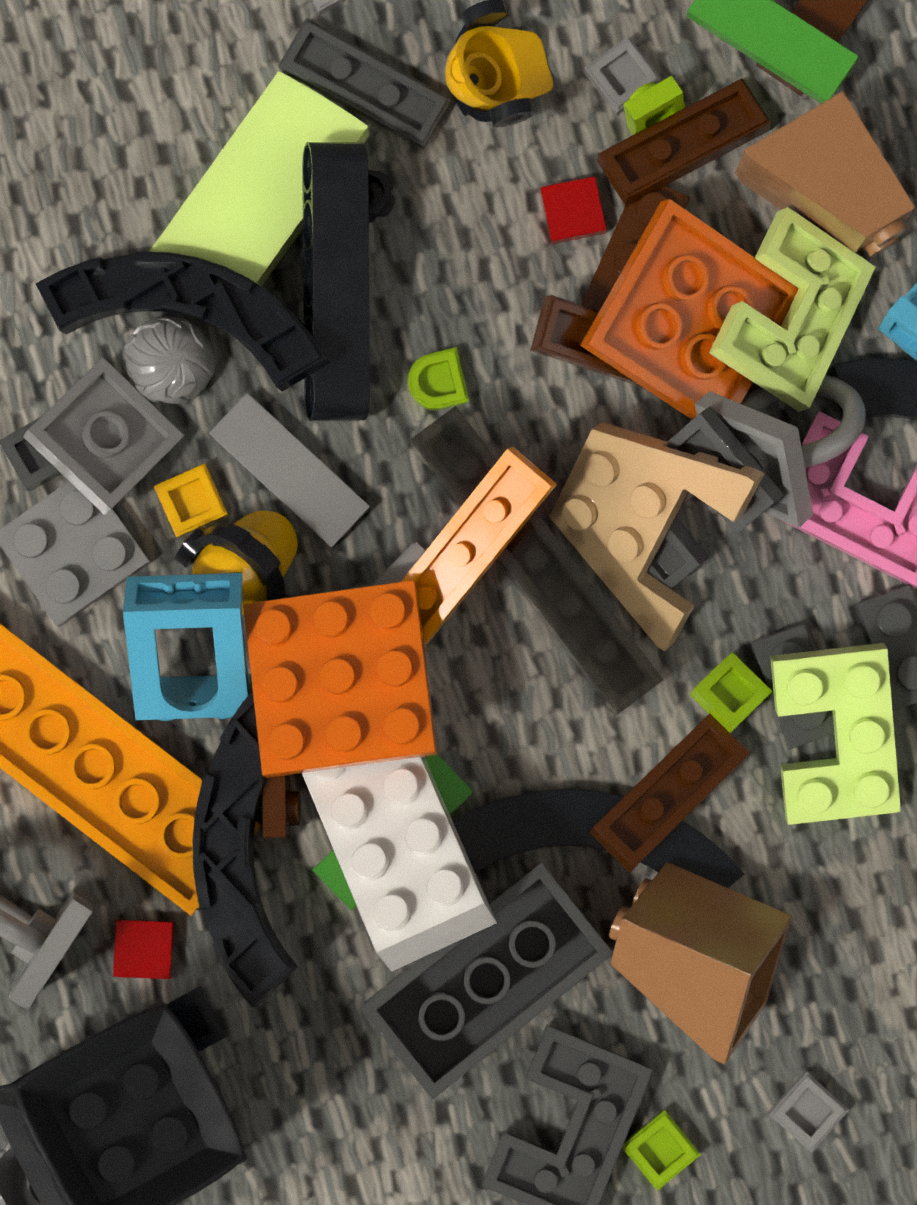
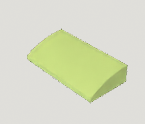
(251, 195)

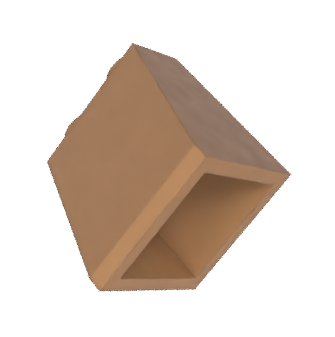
(831, 177)
(700, 955)

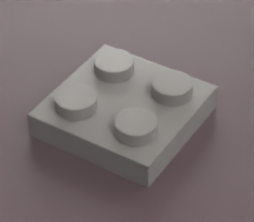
(103, 436)
(70, 552)

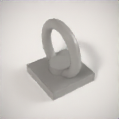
(778, 445)
(40, 941)

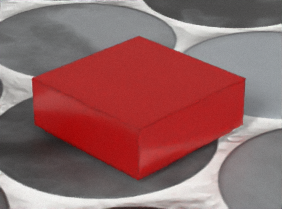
(573, 210)
(143, 949)

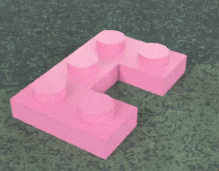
(854, 522)

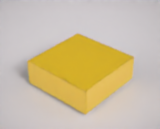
(191, 500)

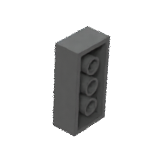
(486, 987)

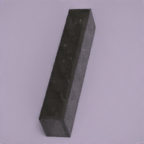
(543, 572)

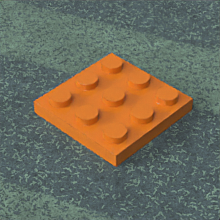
(674, 304)
(340, 679)

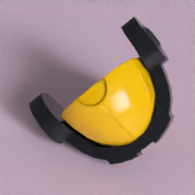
(496, 68)
(255, 545)

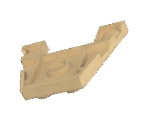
(623, 506)

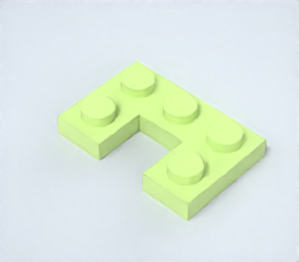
(796, 355)
(858, 692)

